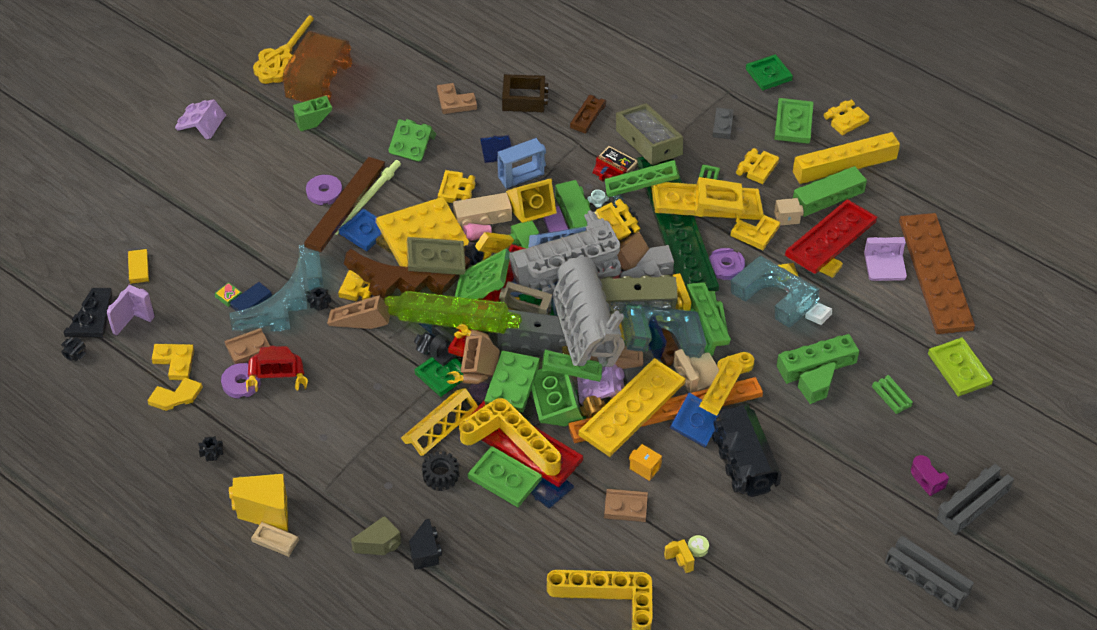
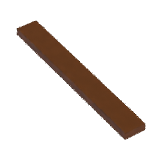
(344, 204)

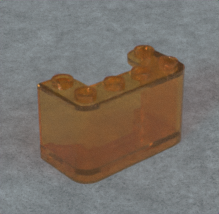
(314, 66)

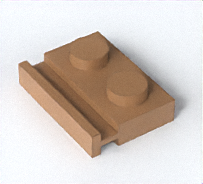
(246, 345)
(626, 505)

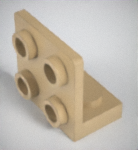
(697, 371)

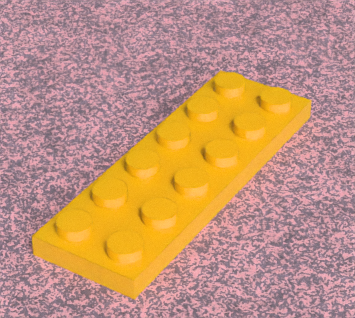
(680, 199)
(631, 407)

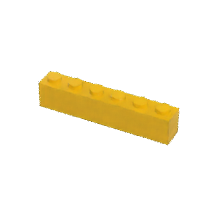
(841, 157)

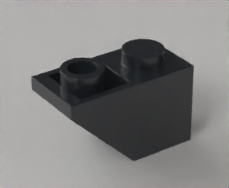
(423, 546)

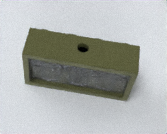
(649, 133)
(641, 291)

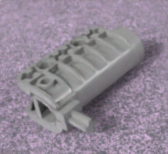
(540, 264)
(586, 314)

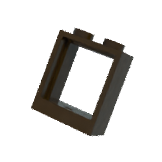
(524, 103)

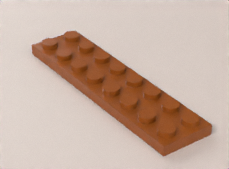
(936, 274)

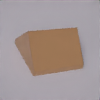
(631, 251)

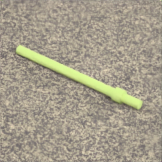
(387, 174)

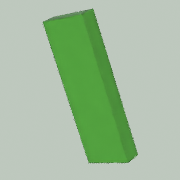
(563, 364)

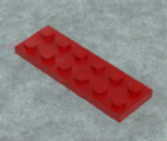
(830, 236)
(569, 458)

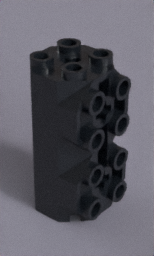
(747, 451)

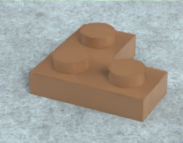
(452, 103)

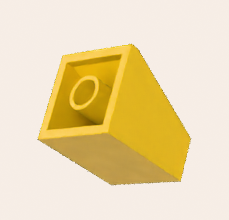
(532, 200)
(261, 500)

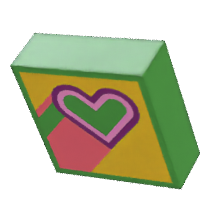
(227, 294)

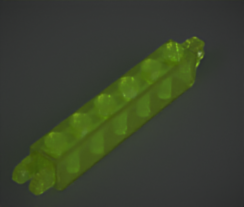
(452, 311)

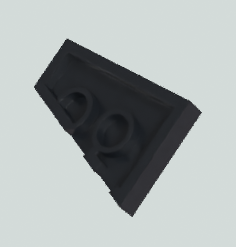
(92, 316)

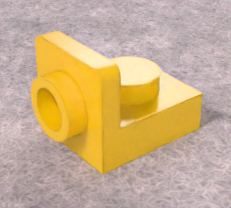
(682, 553)

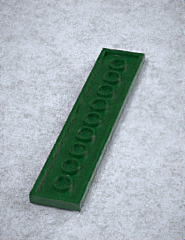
(683, 240)

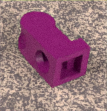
(927, 476)

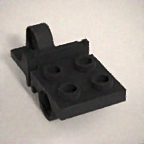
(441, 342)

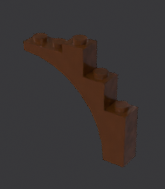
(387, 278)

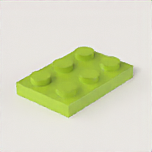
(960, 366)

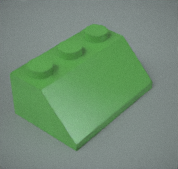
(555, 398)

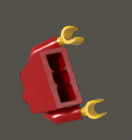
(275, 363)

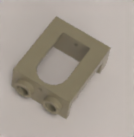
(513, 303)

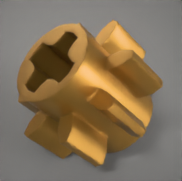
(591, 406)

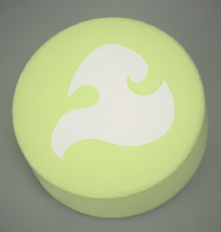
(698, 546)

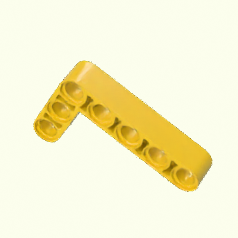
(504, 416)
(608, 590)

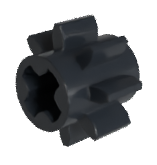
(473, 254)
(319, 298)
(423, 342)
(73, 349)
(210, 448)

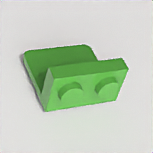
(411, 140)

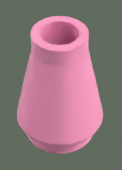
(475, 231)

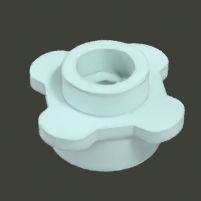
(598, 198)

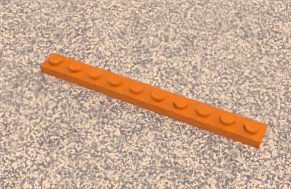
(741, 391)

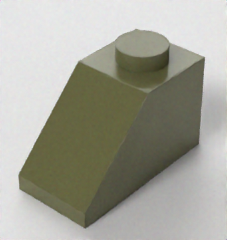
(377, 538)

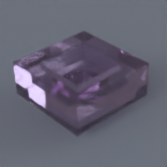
(479, 391)

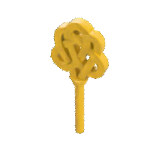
(270, 60)

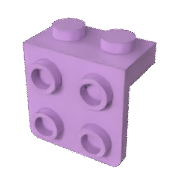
(204, 116)
(885, 258)
(129, 303)
(609, 385)

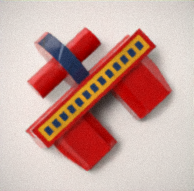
(606, 169)

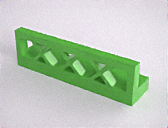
(641, 178)
(711, 322)

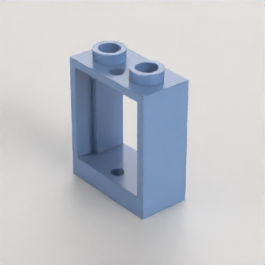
(525, 172)

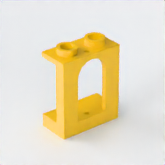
(703, 203)

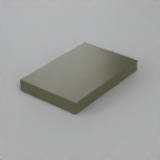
(435, 255)

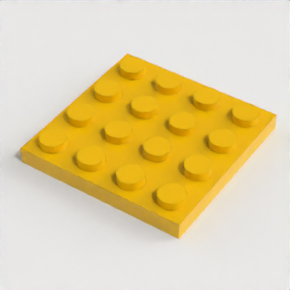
(424, 220)

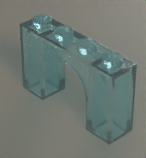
(764, 274)
(682, 323)

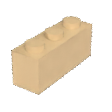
(483, 210)

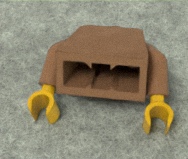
(478, 359)

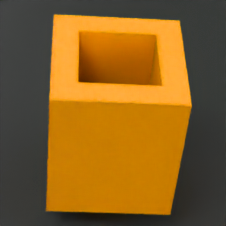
(645, 462)

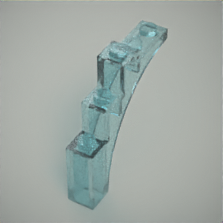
(291, 297)

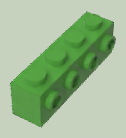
(807, 358)

